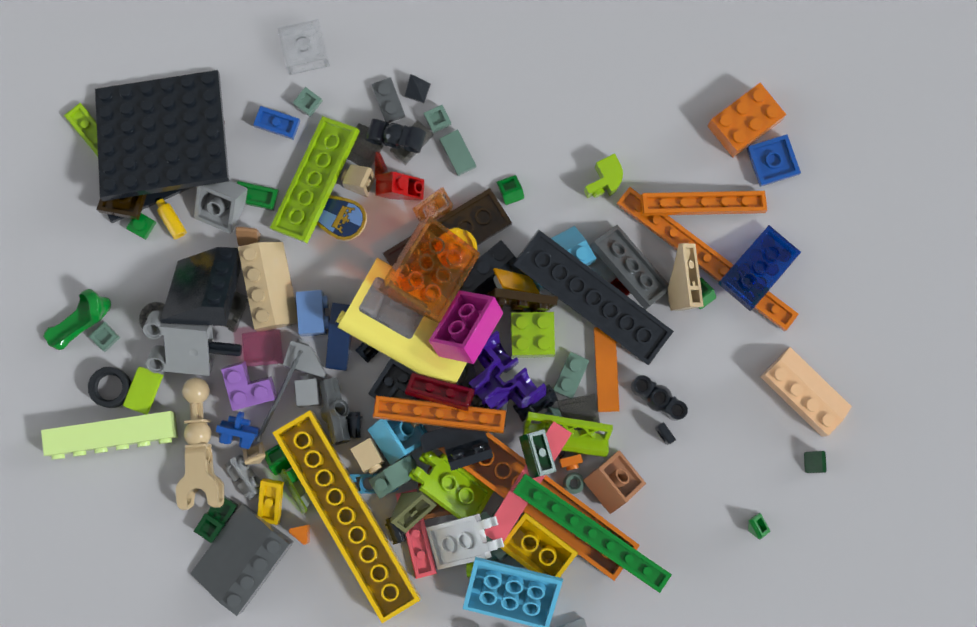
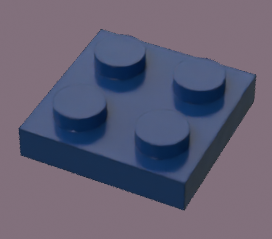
(773, 160)

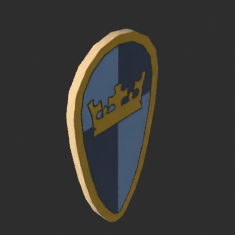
(343, 218)

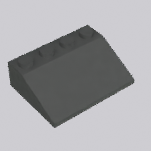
(241, 559)

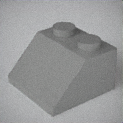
(220, 204)

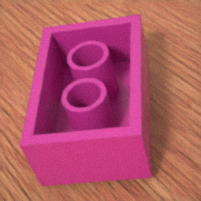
(466, 326)

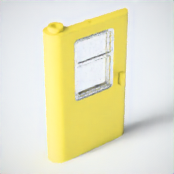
(395, 329)

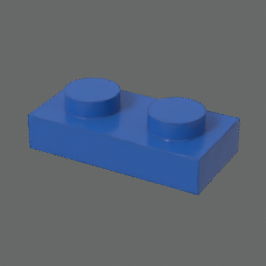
(276, 122)

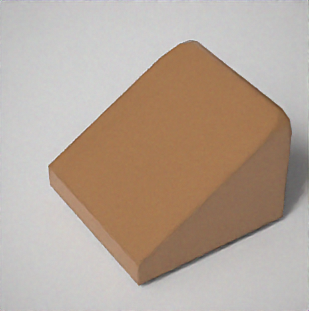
(247, 236)

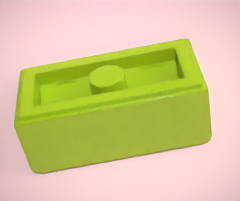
(142, 390)

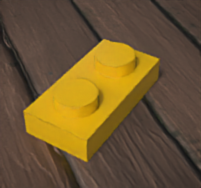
(270, 500)

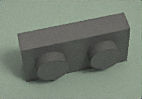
(388, 100)

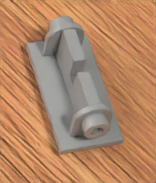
(250, 482)

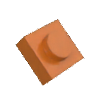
(571, 462)

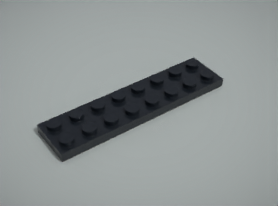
(593, 297)

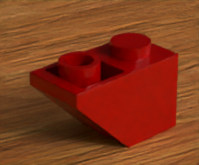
(399, 186)

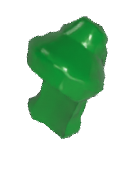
(88, 312)

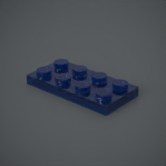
(759, 268)

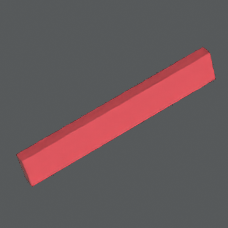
(513, 505)

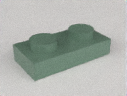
(571, 375)

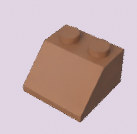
(614, 482)

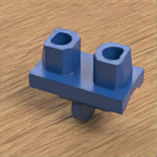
(237, 427)

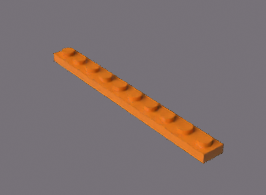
(707, 258)

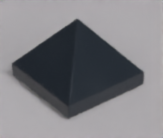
(366, 351)

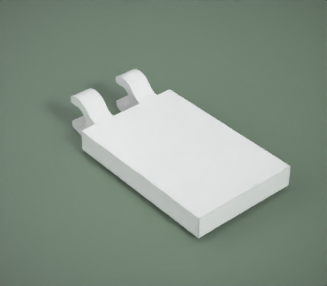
(462, 541)

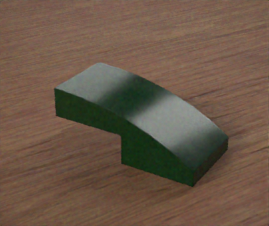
(215, 520)

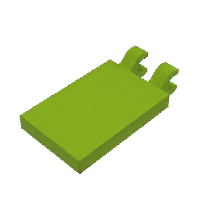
(453, 490)

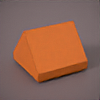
(301, 533)

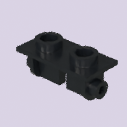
(545, 402)

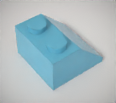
(396, 438)

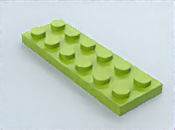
(314, 179)

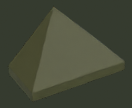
(411, 509)

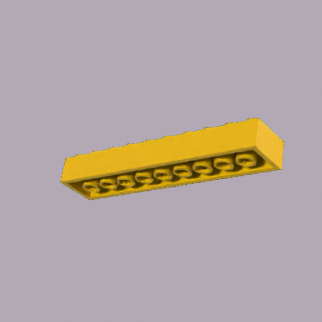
(347, 516)

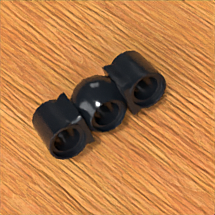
(395, 135)
(669, 400)

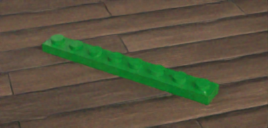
(592, 533)

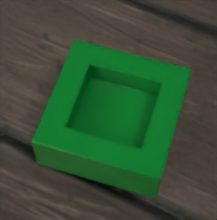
(142, 226)

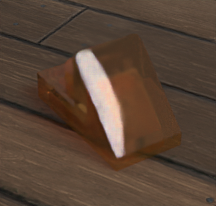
(434, 205)

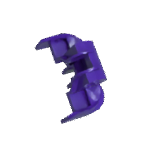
(493, 389)

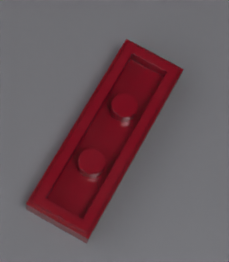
(439, 391)

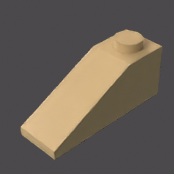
(685, 284)

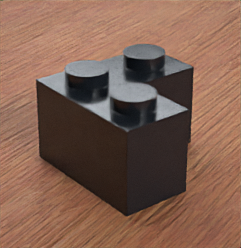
(393, 377)

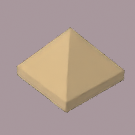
(254, 454)

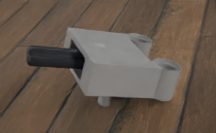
(185, 348)

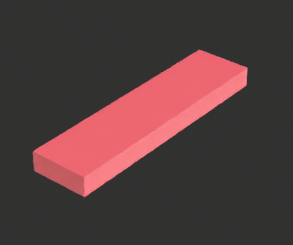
(419, 547)

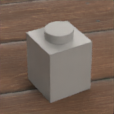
(307, 392)

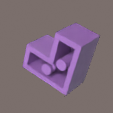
(243, 391)

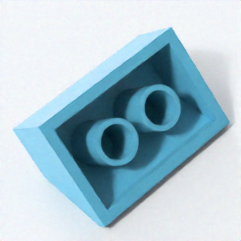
(575, 244)

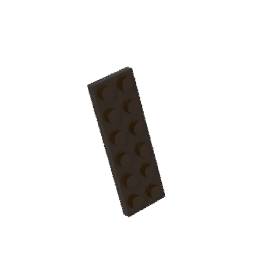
(480, 216)

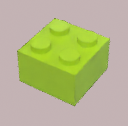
(532, 334)

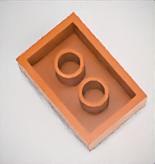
(746, 120)

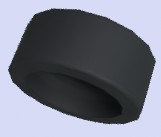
(93, 387)

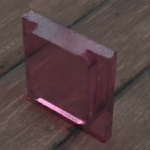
(262, 348)

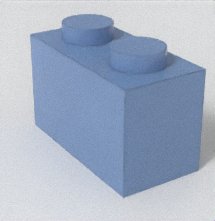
(311, 313)

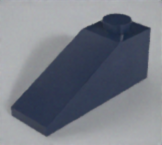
(338, 341)

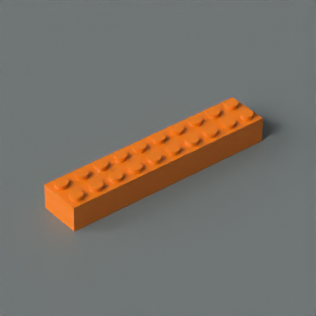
(501, 473)

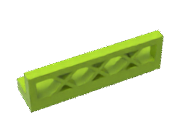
(581, 441)

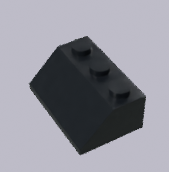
(481, 275)

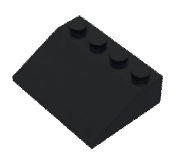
(203, 288)

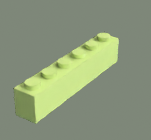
(109, 434)

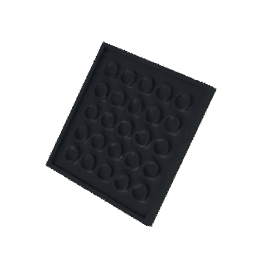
(160, 135)

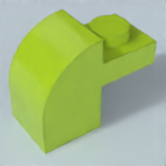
(610, 176)

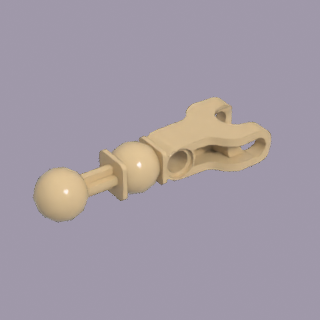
(198, 454)

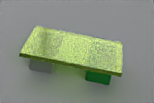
(289, 479)

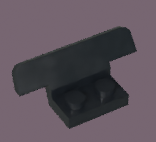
(461, 445)

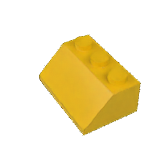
(538, 547)

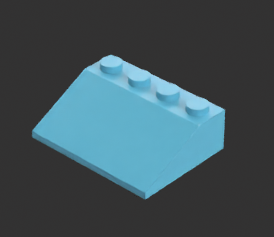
(512, 593)

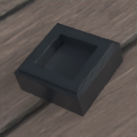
(665, 433)

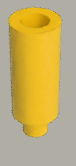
(170, 219)

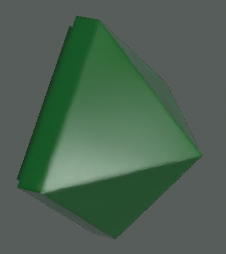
(758, 526)

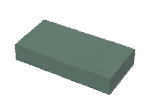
(457, 152)

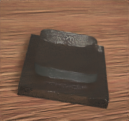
(363, 151)
(580, 408)

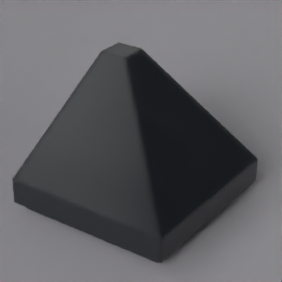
(417, 89)

